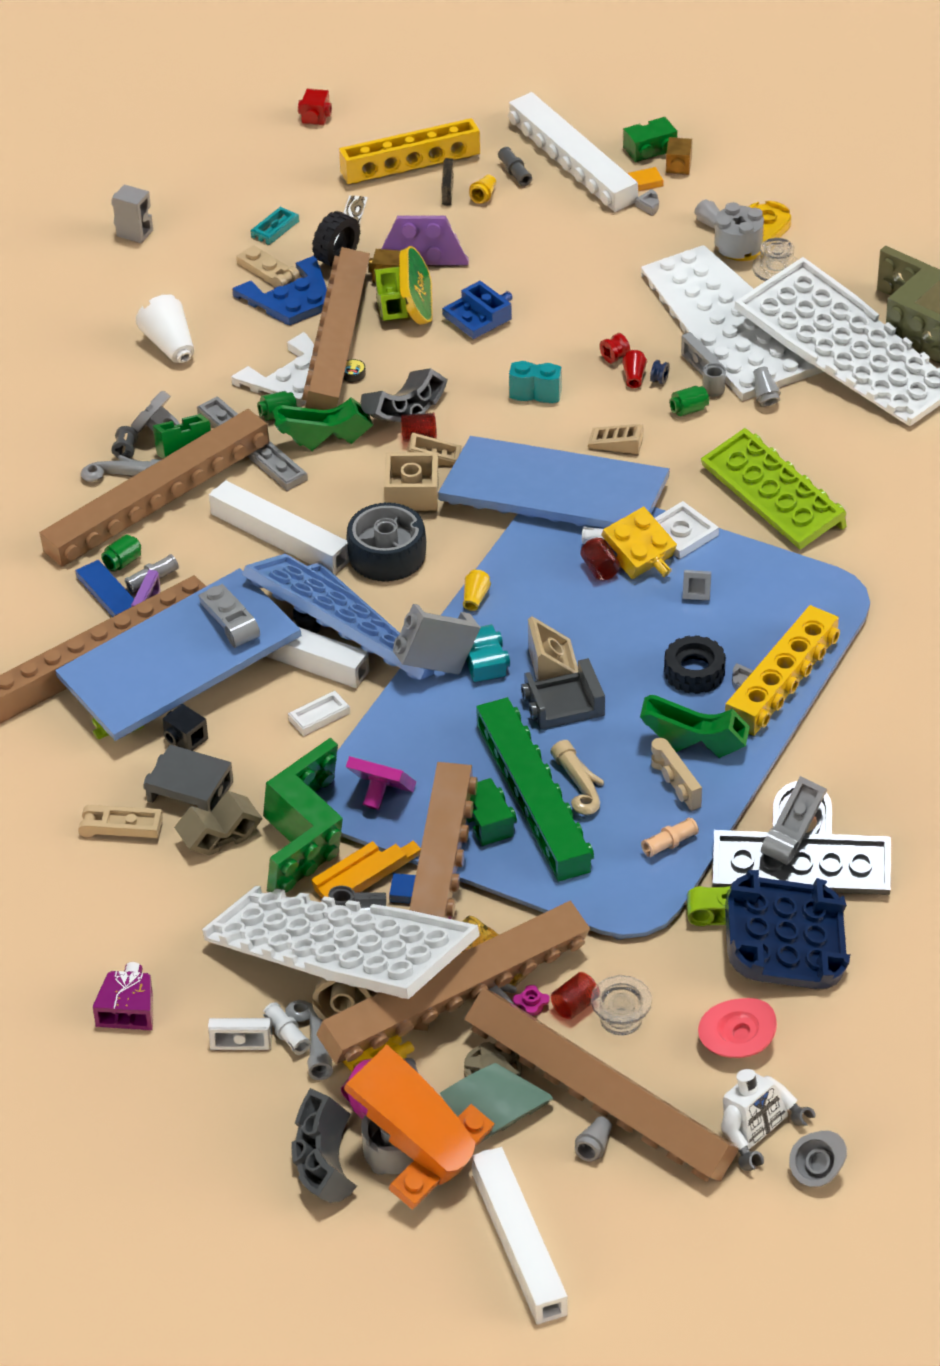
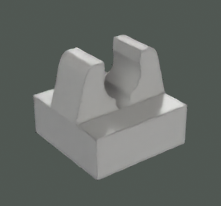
(696, 585)

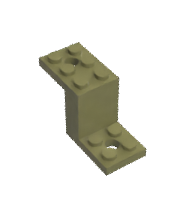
(913, 300)

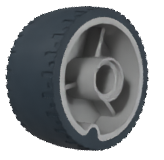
(386, 541)

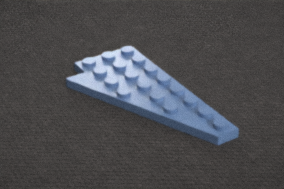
(332, 603)

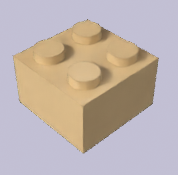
(412, 480)

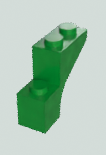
(314, 426)
(684, 727)

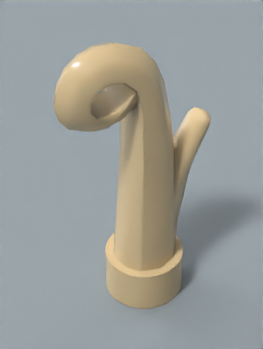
(565, 755)

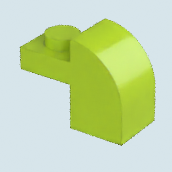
(388, 294)

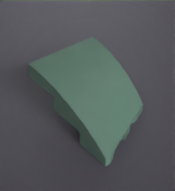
(497, 1095)

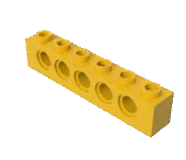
(409, 151)
(784, 667)

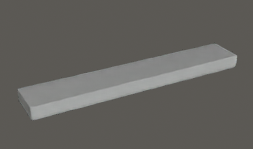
(268, 457)

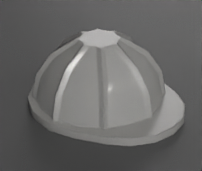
(817, 1158)

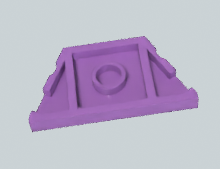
(429, 236)

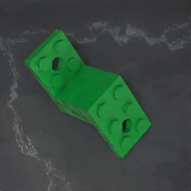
(303, 817)

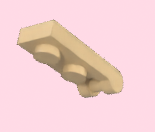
(267, 267)
(676, 773)
(120, 821)

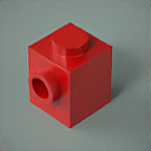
(315, 106)

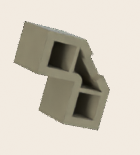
(229, 821)

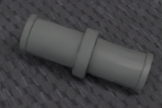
(515, 166)

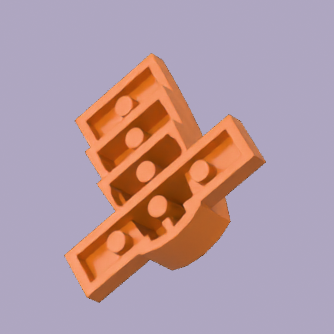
(418, 1124)

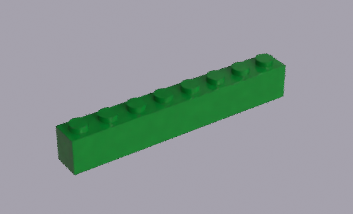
(534, 789)

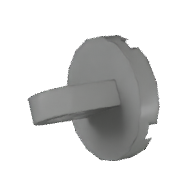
(154, 413)

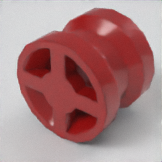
(614, 348)

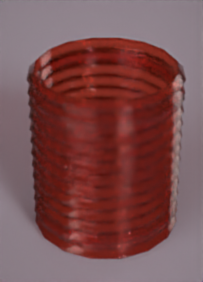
(420, 424)
(600, 559)
(573, 995)

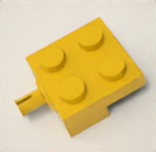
(640, 543)

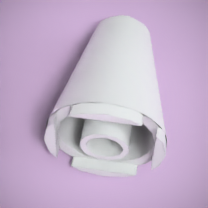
(167, 327)

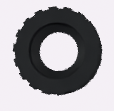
(327, 232)
(694, 648)

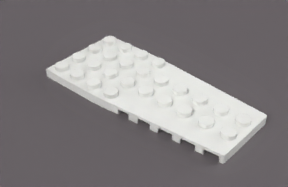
(703, 299)
(844, 339)
(367, 949)

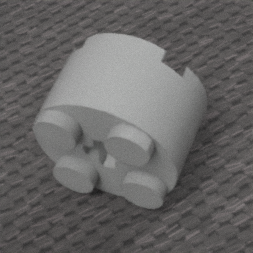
(739, 230)
(380, 1153)

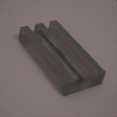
(447, 182)

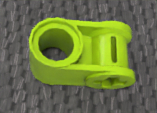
(707, 905)

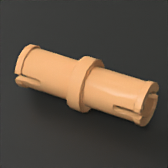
(669, 837)

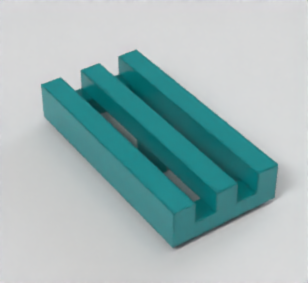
(276, 225)

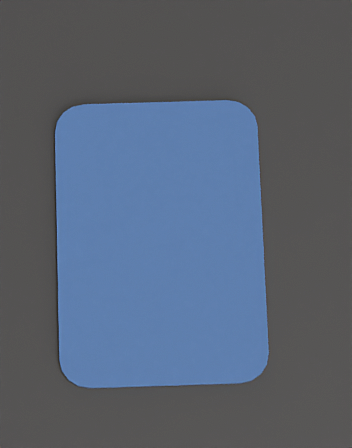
(625, 635)

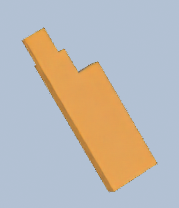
(364, 867)

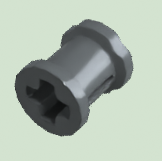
(132, 438)

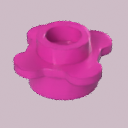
(531, 1000)

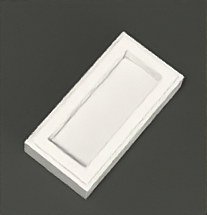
(319, 713)

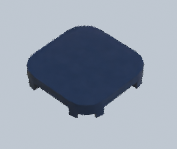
(786, 931)

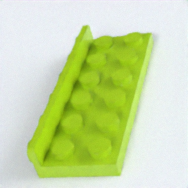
(774, 488)

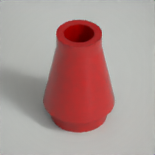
(634, 367)

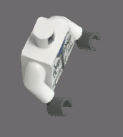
(754, 1110)

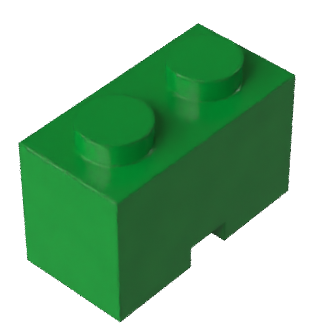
(648, 140)
(173, 437)
(491, 814)

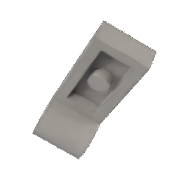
(705, 363)
(230, 614)
(793, 821)

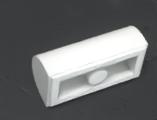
(240, 1033)

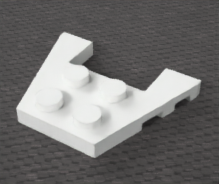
(288, 378)

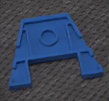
(292, 301)

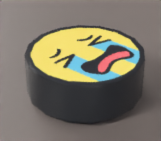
(354, 370)

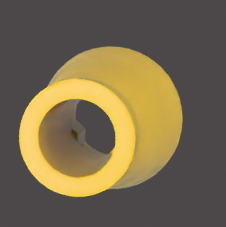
(482, 189)
(475, 588)

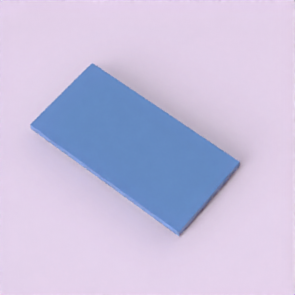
(550, 483)
(171, 658)

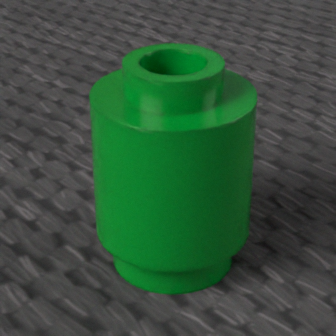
(689, 400)
(271, 401)
(121, 552)

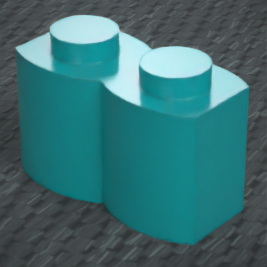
(535, 382)
(486, 656)

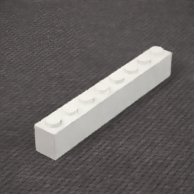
(573, 152)

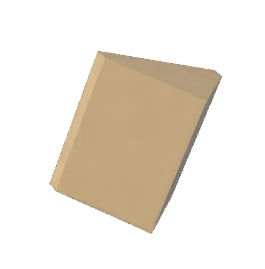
(549, 651)

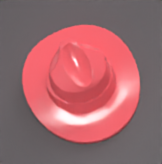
(738, 1027)

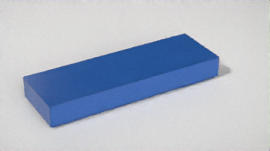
(104, 587)

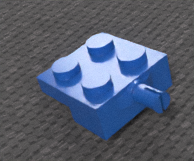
(479, 309)

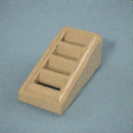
(617, 438)
(422, 443)

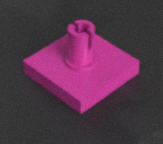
(379, 777)

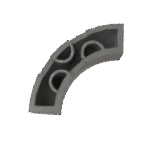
(415, 397)
(318, 1145)

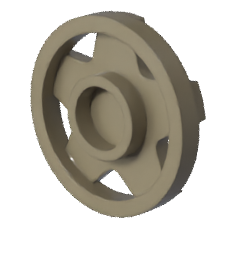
(488, 1055)

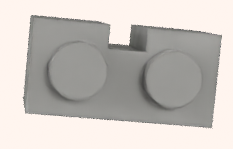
(132, 214)

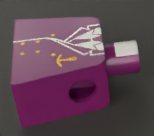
(125, 1000)

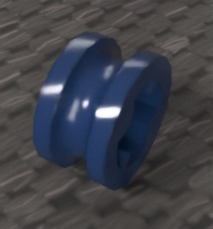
(659, 372)

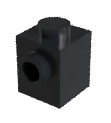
(185, 728)

